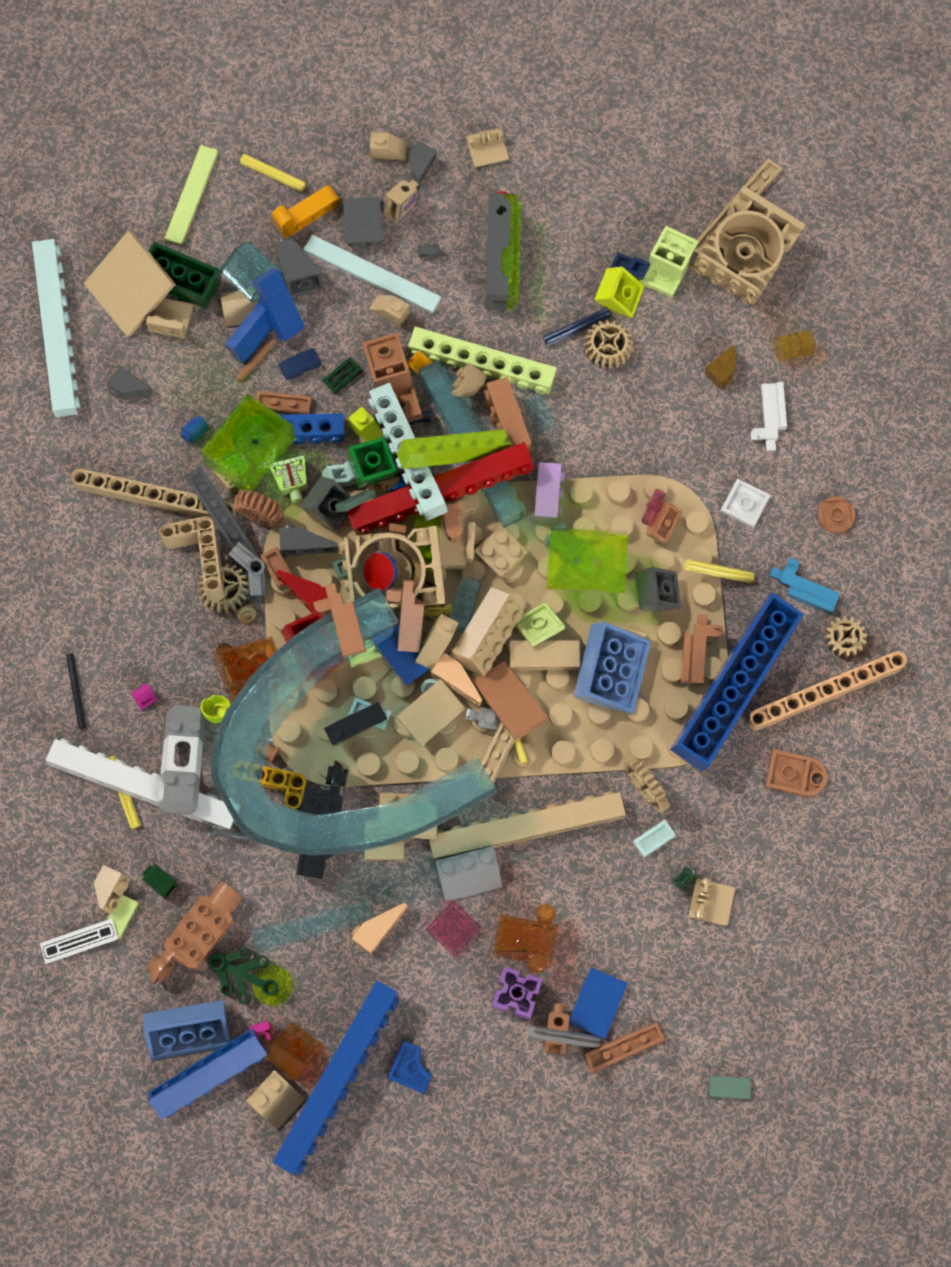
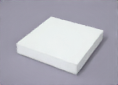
(745, 503)

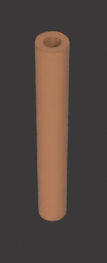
(256, 359)

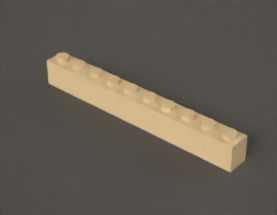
(528, 826)

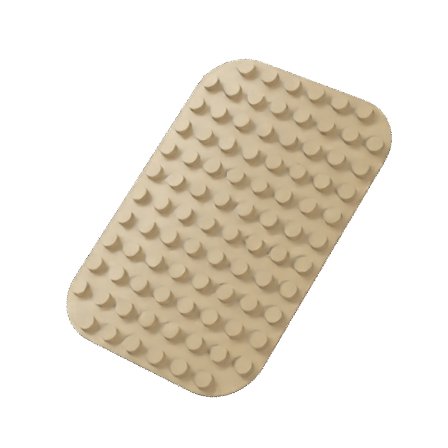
(577, 733)

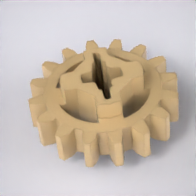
(839, 630)

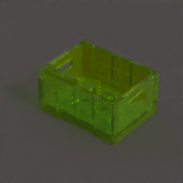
(247, 423)
(587, 544)

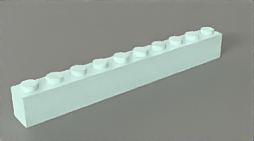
(55, 328)

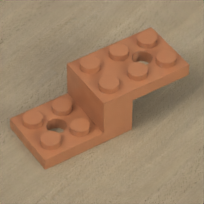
(393, 369)

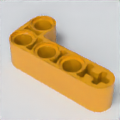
(305, 212)
(286, 785)

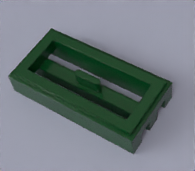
(331, 385)

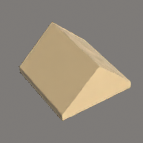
(236, 307)

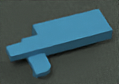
(805, 590)

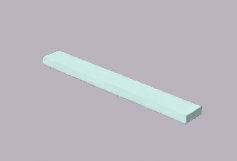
(372, 274)

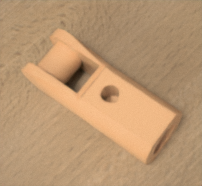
(385, 485)

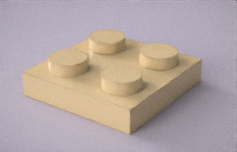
(500, 552)

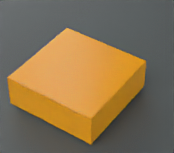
(418, 361)

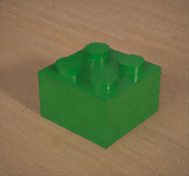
(371, 462)

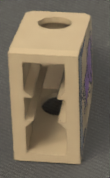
(400, 200)

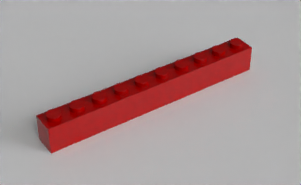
(451, 484)

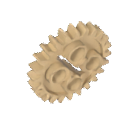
(640, 776)

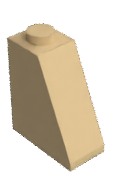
(436, 641)

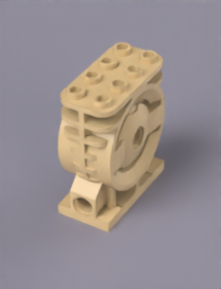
(758, 227)
(360, 547)

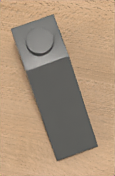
(302, 542)

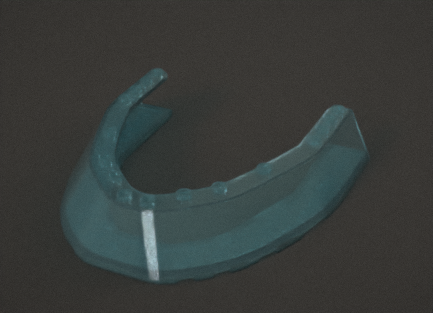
(265, 704)

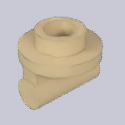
(246, 613)

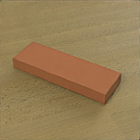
(285, 402)

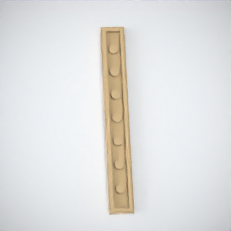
(758, 183)

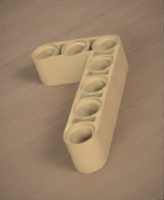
(201, 532)

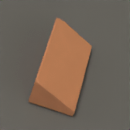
(664, 522)

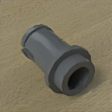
(430, 250)

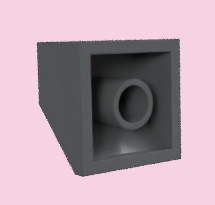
(322, 501)
(658, 590)

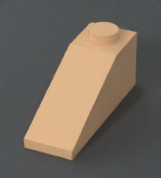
(455, 677)
(376, 929)

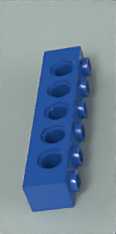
(316, 422)

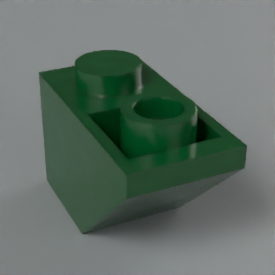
(159, 881)

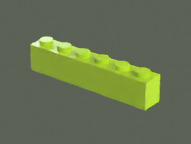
(451, 448)

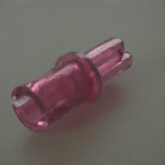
(653, 507)

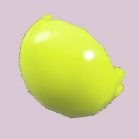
(214, 708)

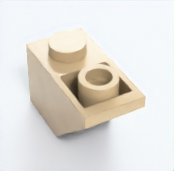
(468, 381)
(110, 888)

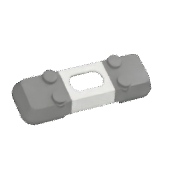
(181, 784)

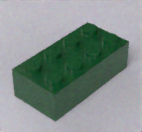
(193, 278)

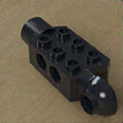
(322, 803)

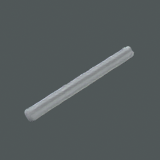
(563, 1037)

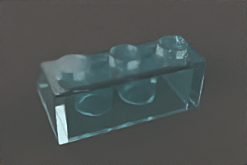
(245, 266)

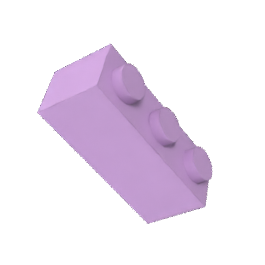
(548, 493)

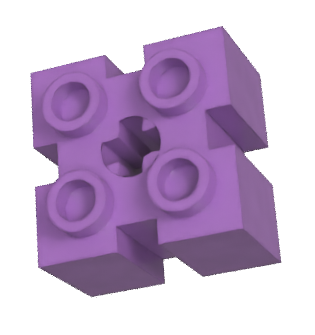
(528, 987)

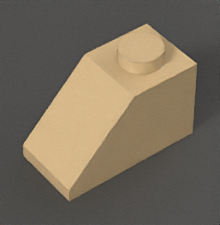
(387, 146)
(391, 309)

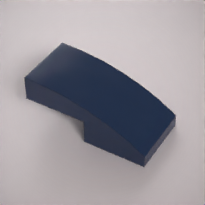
(635, 266)
(299, 363)

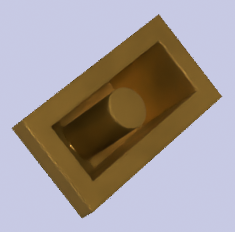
(722, 368)

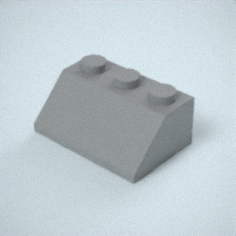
(469, 874)

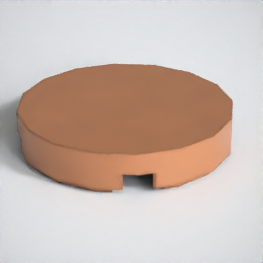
(831, 517)

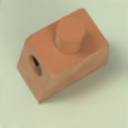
(555, 1018)

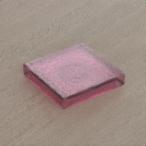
(453, 928)

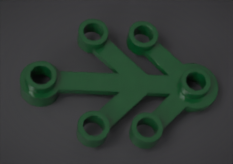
(240, 973)

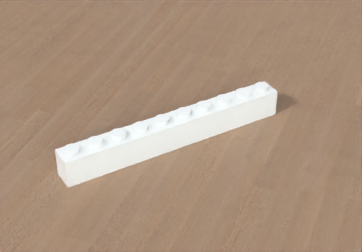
(129, 780)

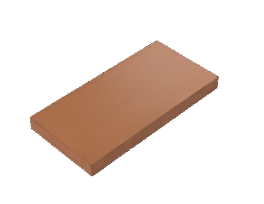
(510, 700)

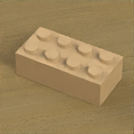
(487, 631)

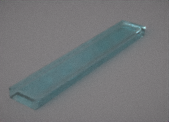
(310, 926)

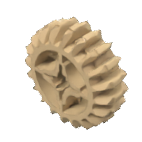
(615, 355)
(231, 586)

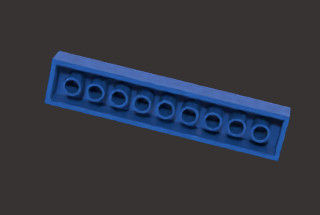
(736, 682)
(336, 1078)

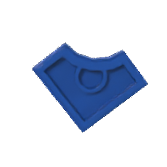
(408, 1068)

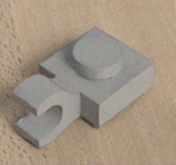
(486, 718)

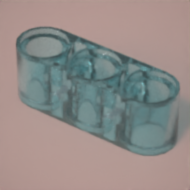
(465, 602)

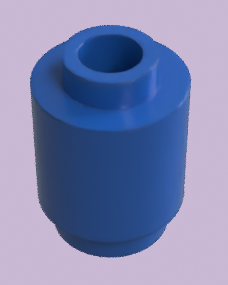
(194, 429)

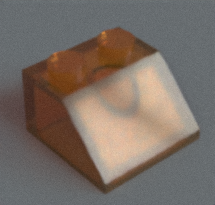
(293, 1051)

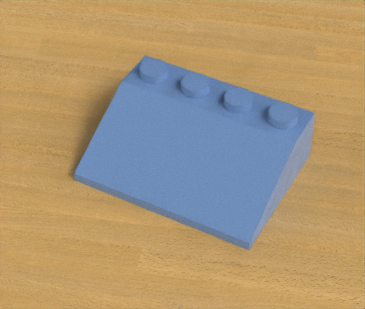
(612, 668)

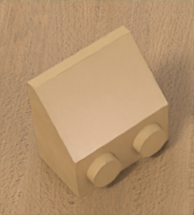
(275, 1100)

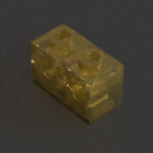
(794, 345)

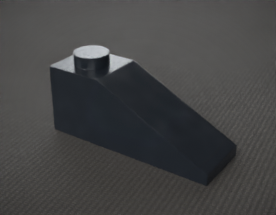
(355, 724)

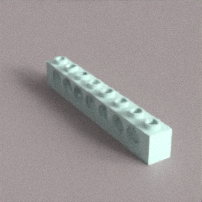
(383, 397)

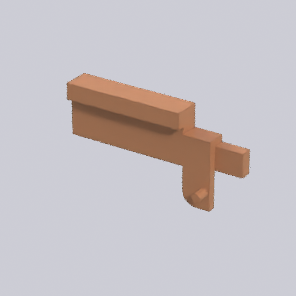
(410, 617)
(345, 621)
(695, 650)

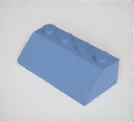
(186, 1030)

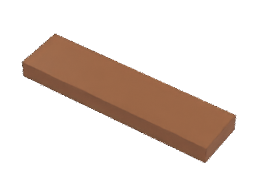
(624, 1047)

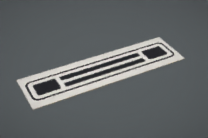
(79, 941)

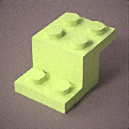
(669, 261)

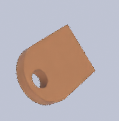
(794, 774)

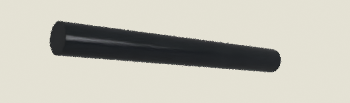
(76, 691)

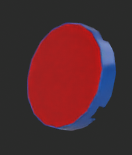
(380, 571)

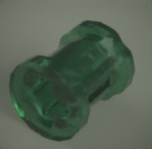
(684, 879)

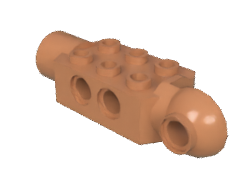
(197, 933)

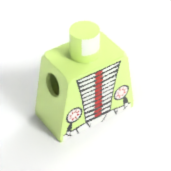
(290, 477)

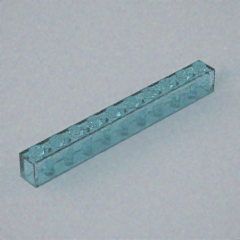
(460, 420)

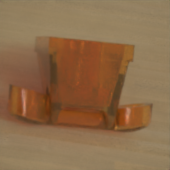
(241, 662)
(528, 938)

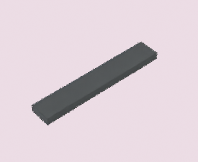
(219, 511)

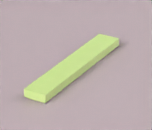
(191, 195)

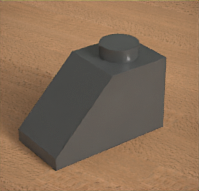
(421, 160)
(127, 385)

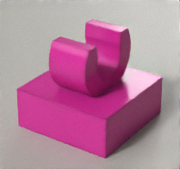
(144, 696)
(262, 1029)

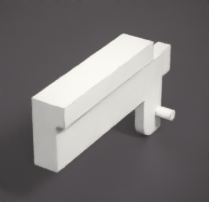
(773, 415)

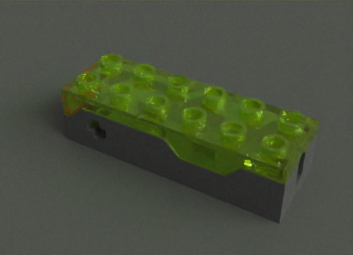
(503, 251)

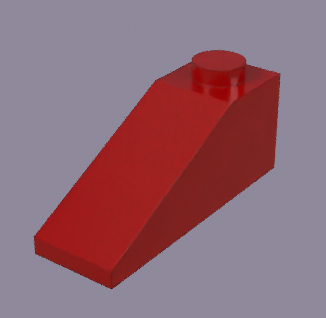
(303, 589)

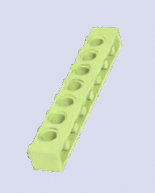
(440, 342)

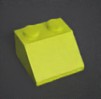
(619, 291)

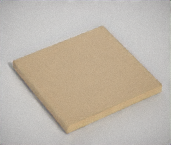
(129, 283)

